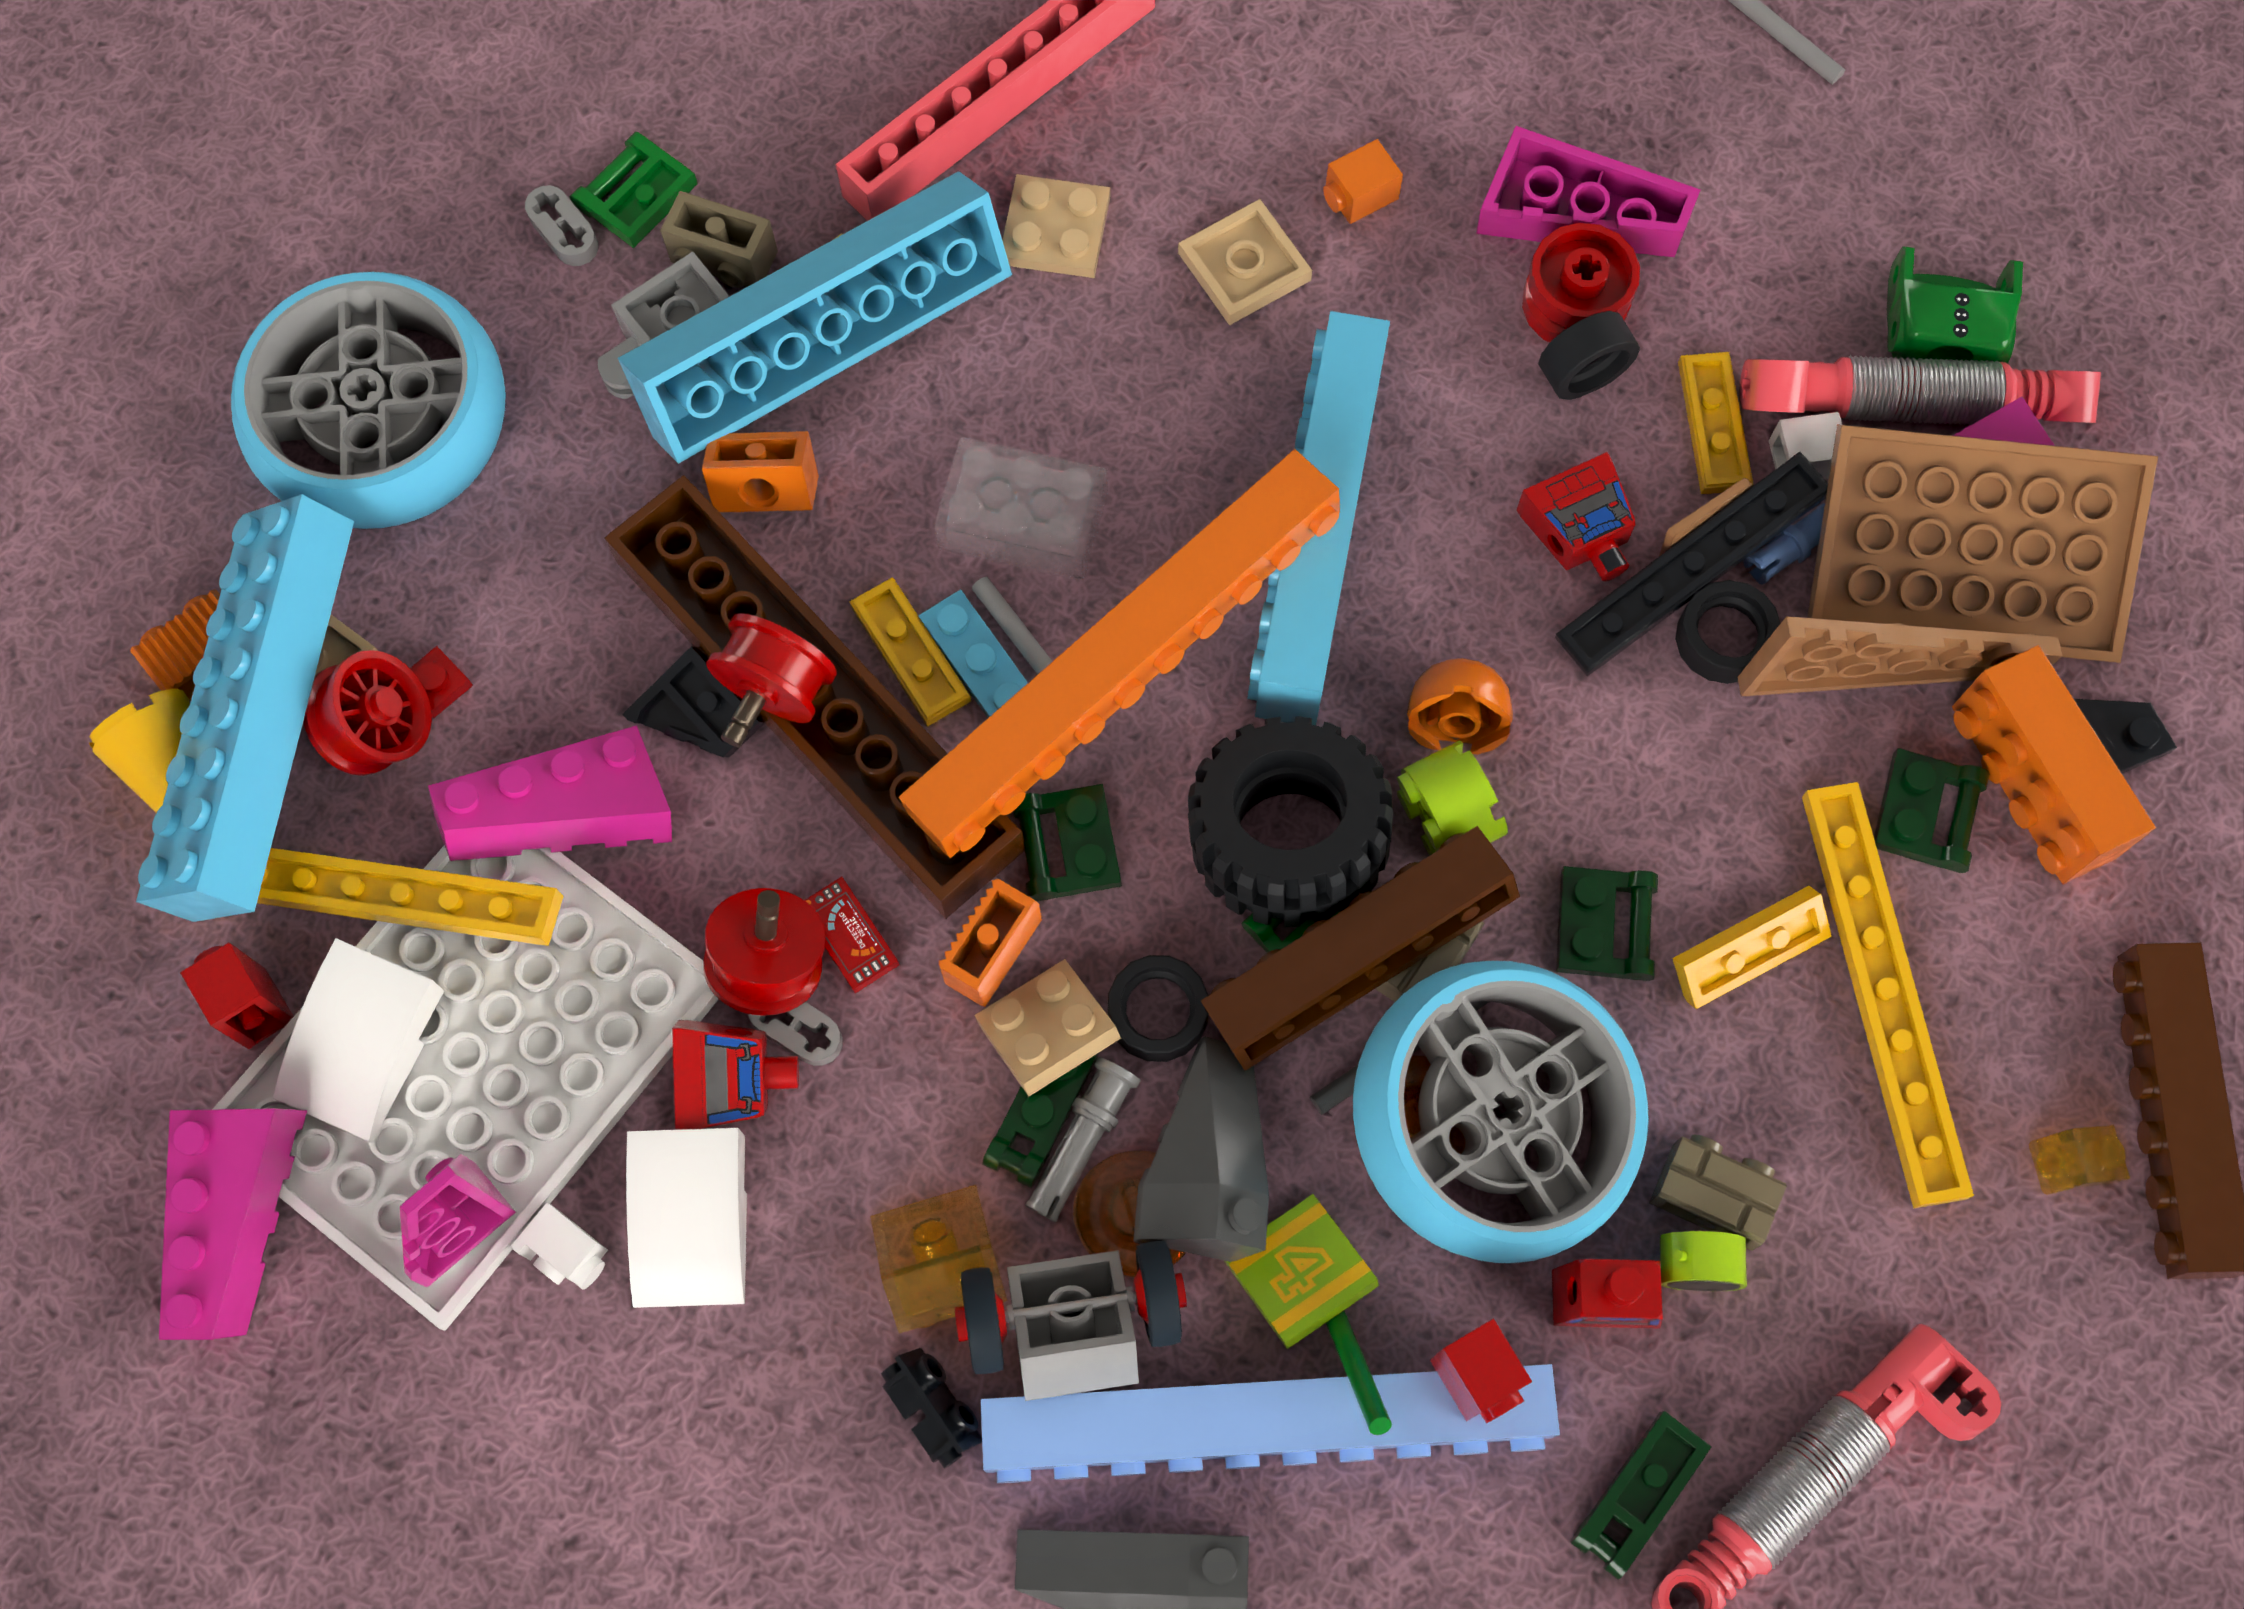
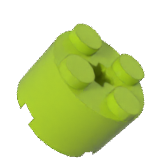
(1449, 796)

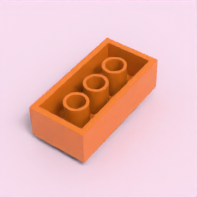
(2050, 766)

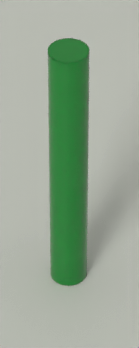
(1359, 1375)

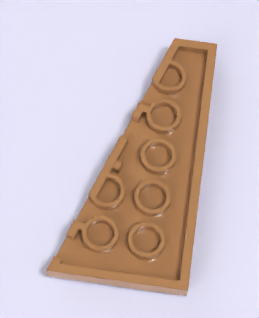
(1854, 655)

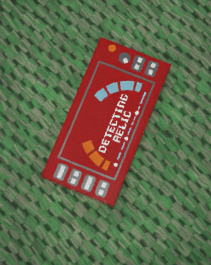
(852, 936)

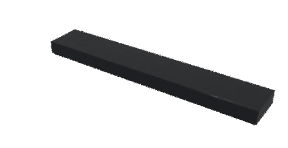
(1693, 564)

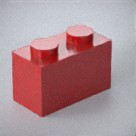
(236, 995)
(1482, 1373)

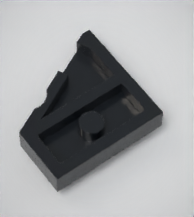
(690, 705)
(2128, 731)

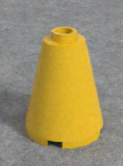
(142, 743)

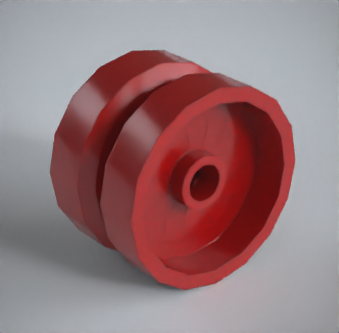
(1577, 275)

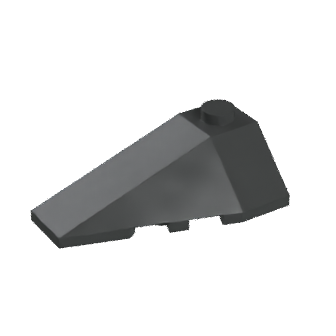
(1210, 1169)
(1132, 1570)

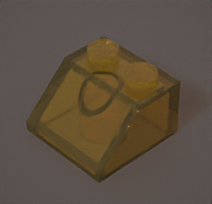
(926, 1250)

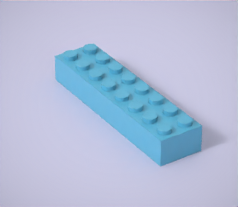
(817, 316)
(1305, 597)
(245, 712)

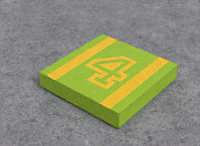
(1304, 1272)

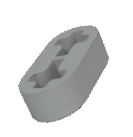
(554, 231)
(797, 1044)

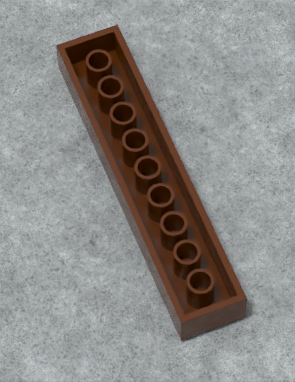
(860, 737)

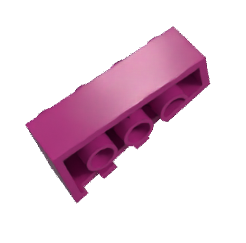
(1558, 184)
(555, 800)
(218, 1215)

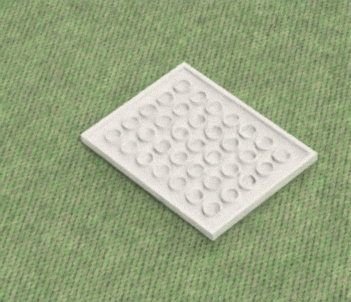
(516, 1070)

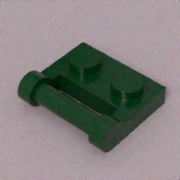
(1913, 804)
(1084, 842)
(1589, 920)

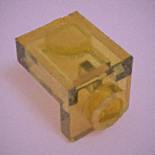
(2079, 1159)

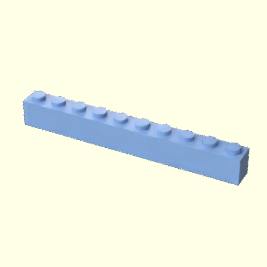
(1247, 1423)

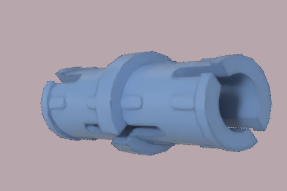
(1788, 546)

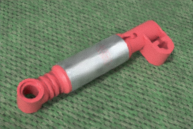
(1918, 391)
(1829, 1461)

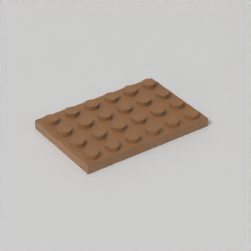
(1983, 536)

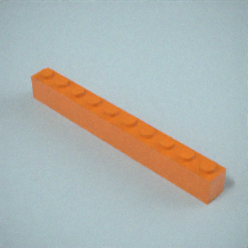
(1122, 654)

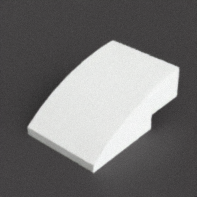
(355, 1040)
(686, 1217)

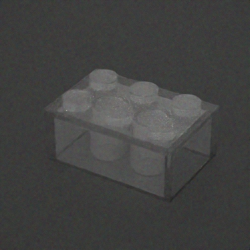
(1021, 509)

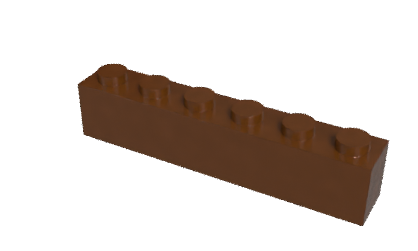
(1361, 947)
(2183, 1110)

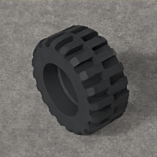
(1279, 762)

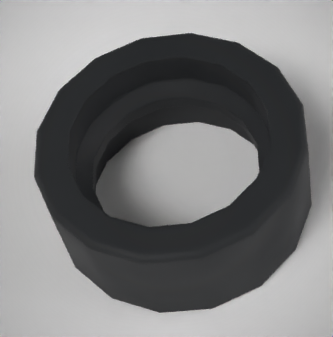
(1589, 355)
(1726, 594)
(1158, 968)

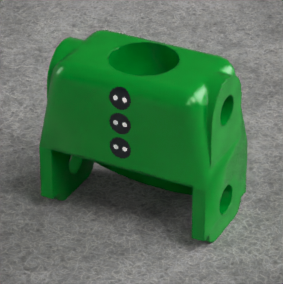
(1951, 314)

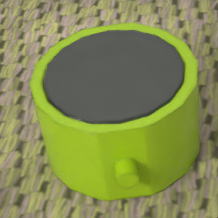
(1703, 1261)

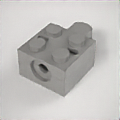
(655, 308)

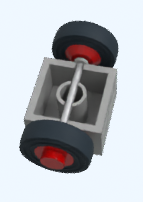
(1072, 1319)

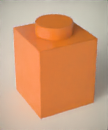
(1362, 182)

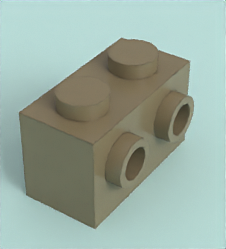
(725, 239)

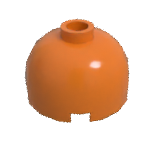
(1461, 702)

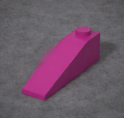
(448, 1218)

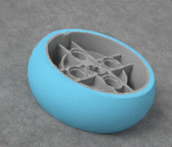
(315, 354)
(1557, 1195)

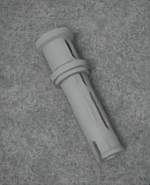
(1093, 1116)

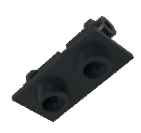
(949, 1424)

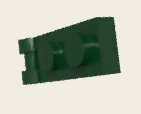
(1037, 1120)
(1642, 1493)

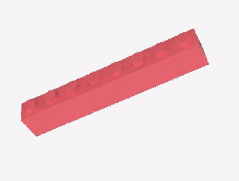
(980, 99)

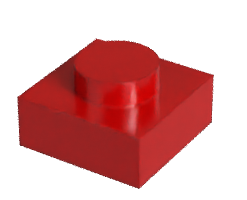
(440, 679)

